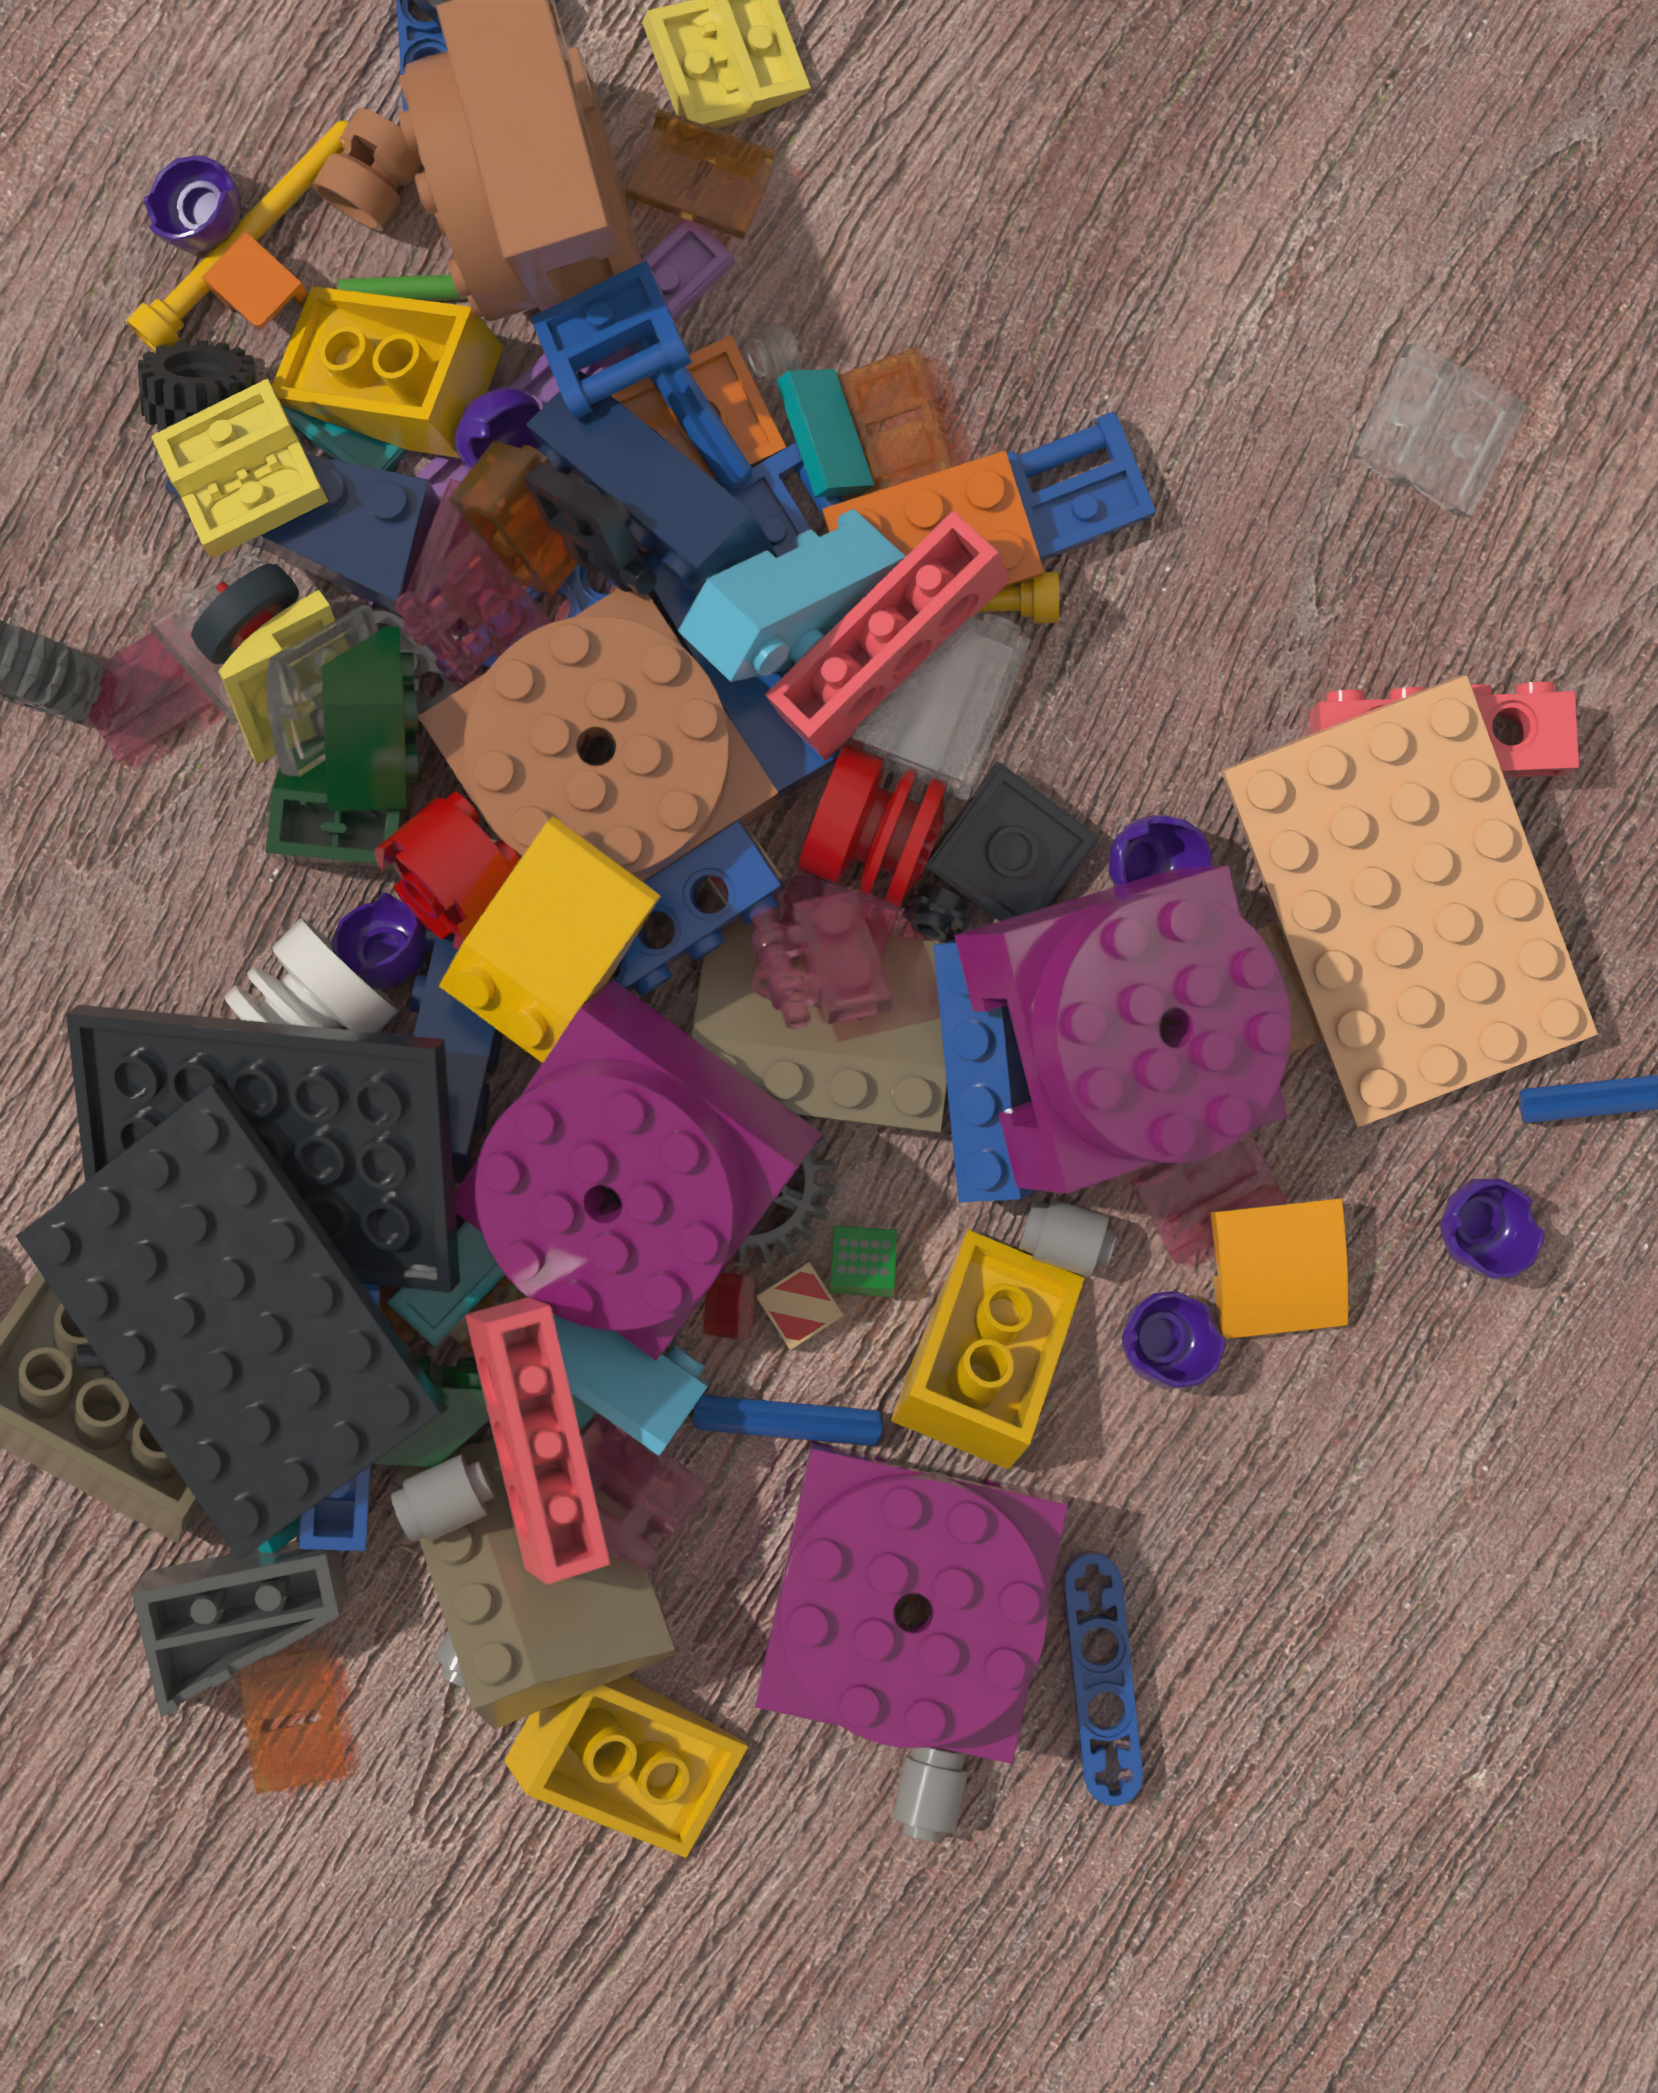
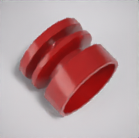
(872, 825)

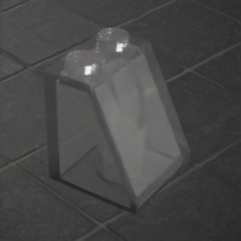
(948, 706)

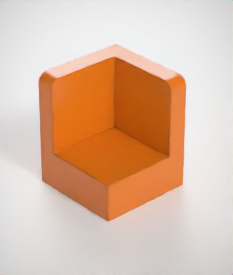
(253, 282)

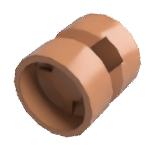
(368, 171)

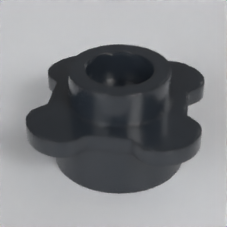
(935, 913)

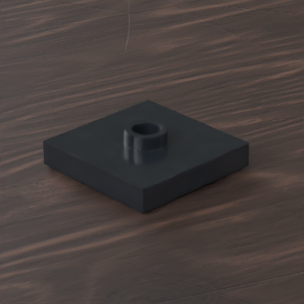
(1010, 847)

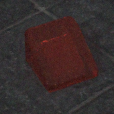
(731, 1306)

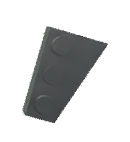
(226, 1613)

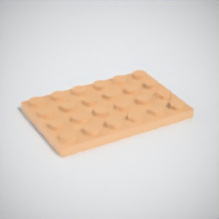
(1409, 900)

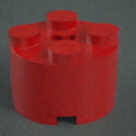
(447, 866)

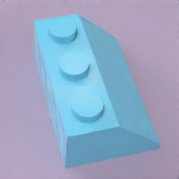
(629, 1386)

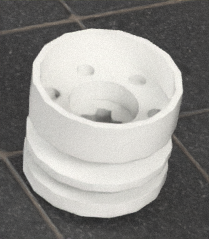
(314, 991)

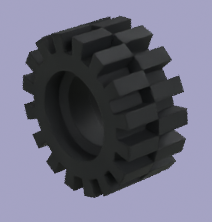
(190, 379)

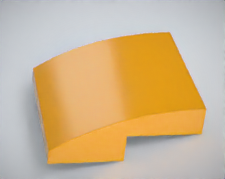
(1280, 1268)

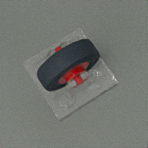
(220, 616)

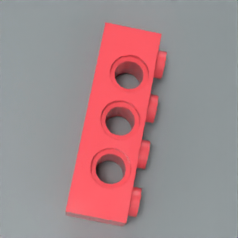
(888, 634)
(1544, 721)
(537, 1439)

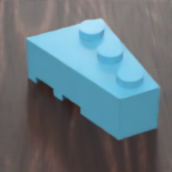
(777, 609)

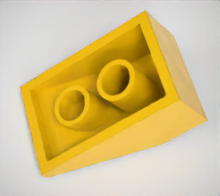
(387, 366)
(549, 939)
(989, 1351)
(627, 1762)

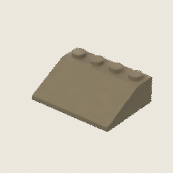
(849, 1071)
(81, 1420)
(533, 1640)

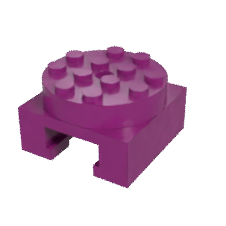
(1087, 1013)
(664, 1127)
(888, 1531)

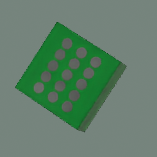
(863, 1261)

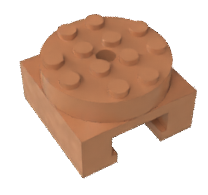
(516, 159)
(615, 676)

